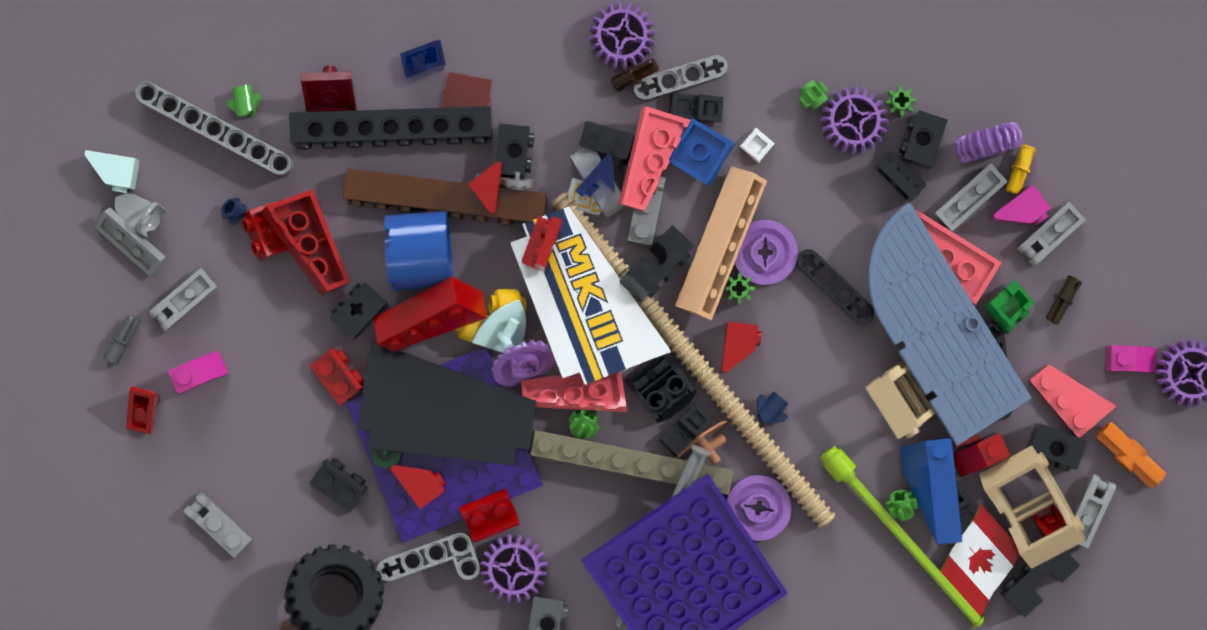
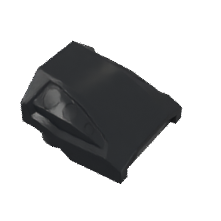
(662, 388)

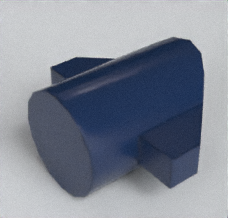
(771, 409)

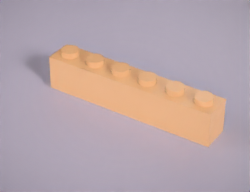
(721, 242)

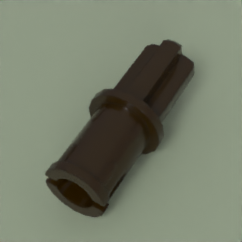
(634, 74)
(1063, 299)

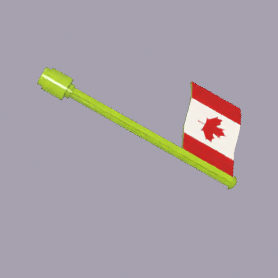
(972, 566)

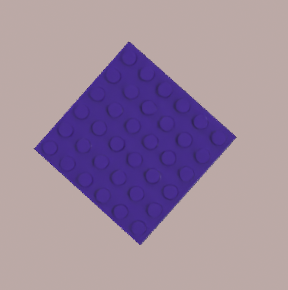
(464, 478)
(685, 566)

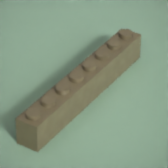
(622, 459)

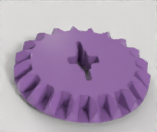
(778, 264)
(523, 363)
(773, 496)

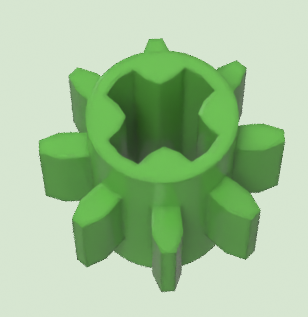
(813, 94)
(904, 96)
(735, 293)
(583, 424)
(902, 505)

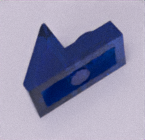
(423, 59)
(602, 172)

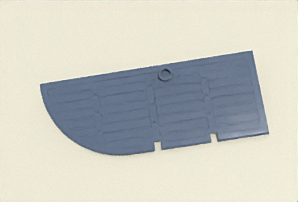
(941, 329)

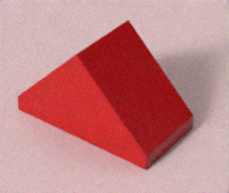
(487, 186)

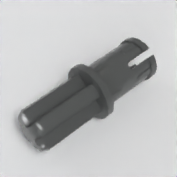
(121, 340)

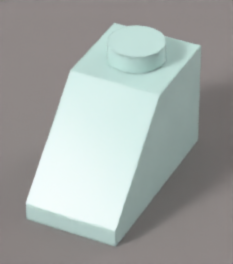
(115, 170)

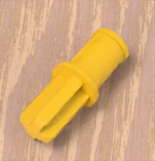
(1020, 169)

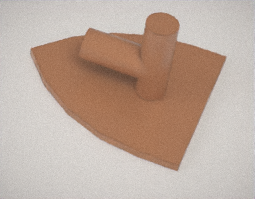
(711, 445)

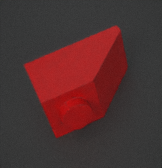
(739, 343)
(980, 454)
(420, 483)

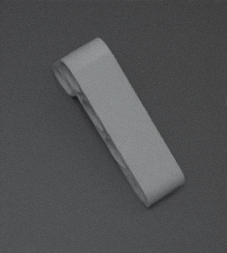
(427, 560)

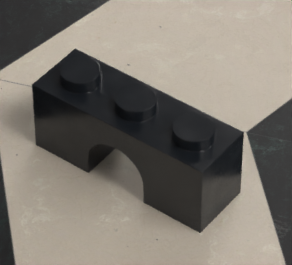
(644, 277)
(1022, 592)

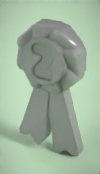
(515, 183)

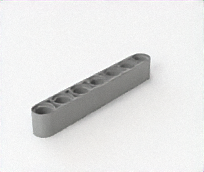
(204, 123)

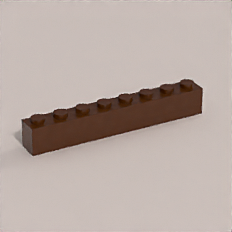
(438, 196)

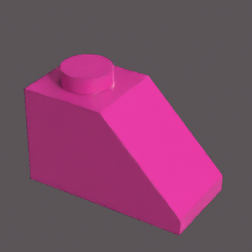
(1023, 209)
(1130, 358)
(197, 372)

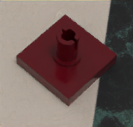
(328, 90)

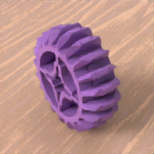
(626, 15)
(856, 131)
(988, 142)
(1182, 364)
(517, 546)

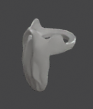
(139, 212)

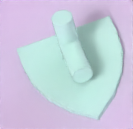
(503, 328)

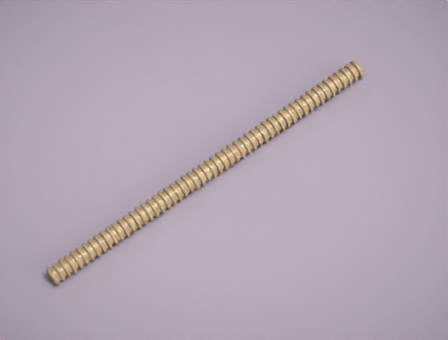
(711, 381)

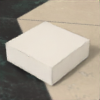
(756, 145)

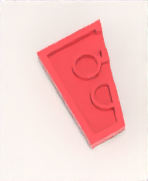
(1070, 400)

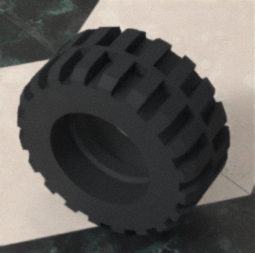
(341, 563)

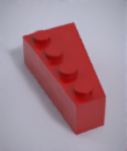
(308, 239)
(430, 314)

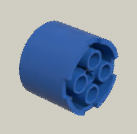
(417, 250)

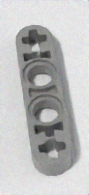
(681, 80)

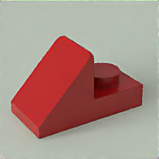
(141, 410)
(1048, 520)

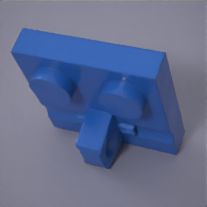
(701, 152)

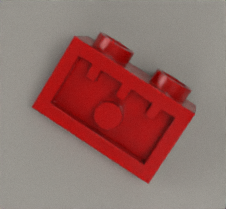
(264, 239)
(541, 243)
(337, 375)
(490, 515)

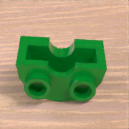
(1009, 306)

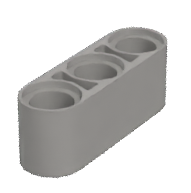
(585, 161)

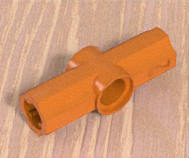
(1130, 455)

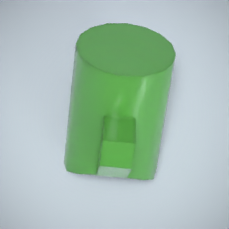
(244, 101)

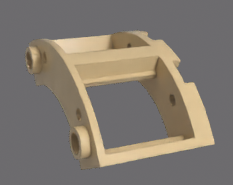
(893, 404)
(1056, 542)

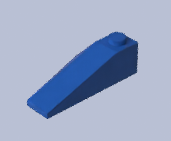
(932, 478)

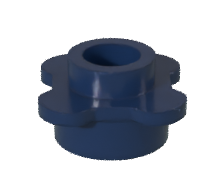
(233, 210)

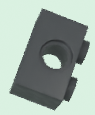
(547, 607)

